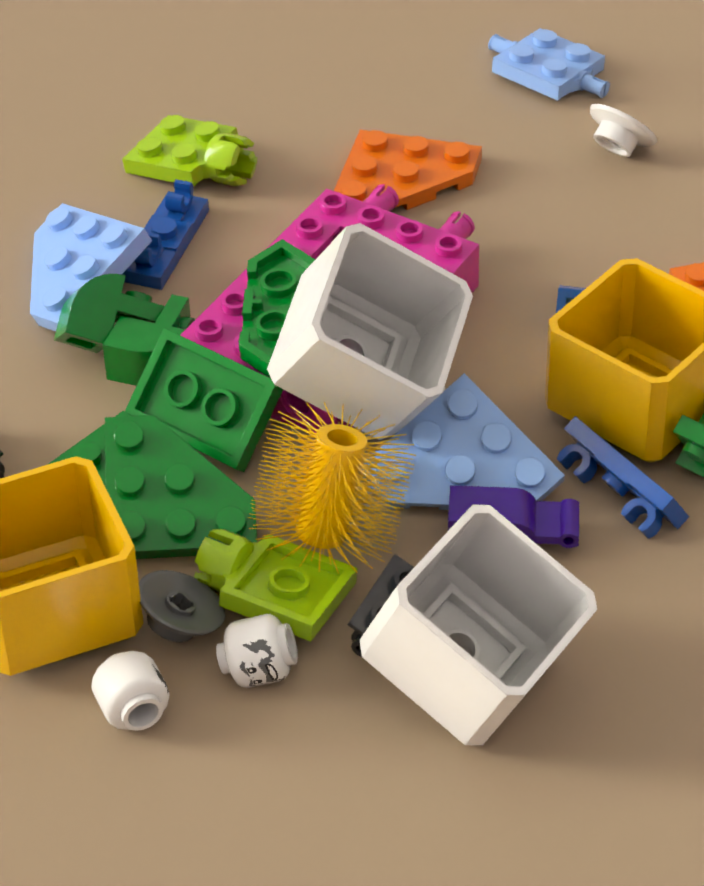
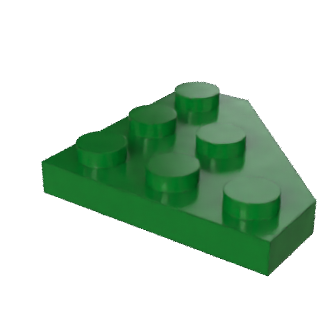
(268, 296)
(169, 490)

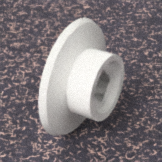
(620, 131)

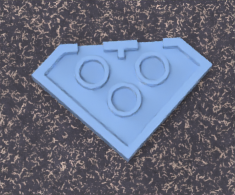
(73, 250)
(465, 443)

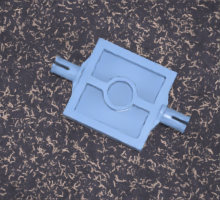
(549, 64)

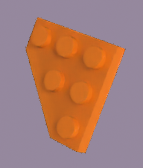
(407, 164)

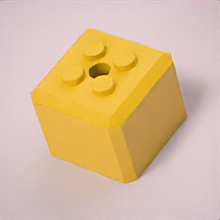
(629, 358)
(63, 567)

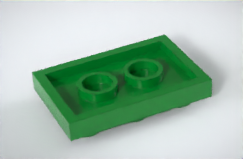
(205, 399)

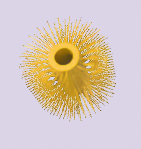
(331, 486)

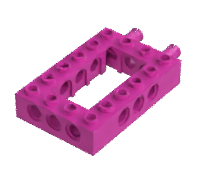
(312, 233)

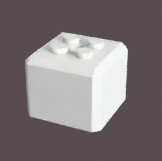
(370, 331)
(495, 599)

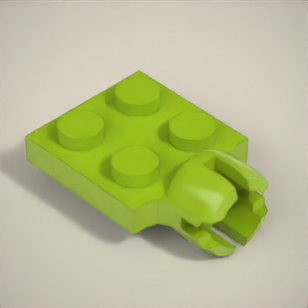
(192, 152)
(261, 583)

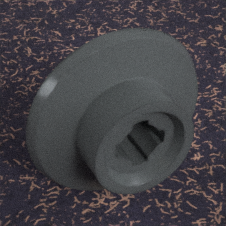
(179, 605)

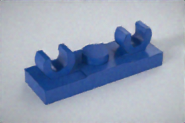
(171, 233)
(621, 477)

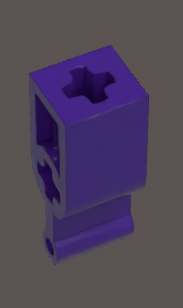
(539, 520)

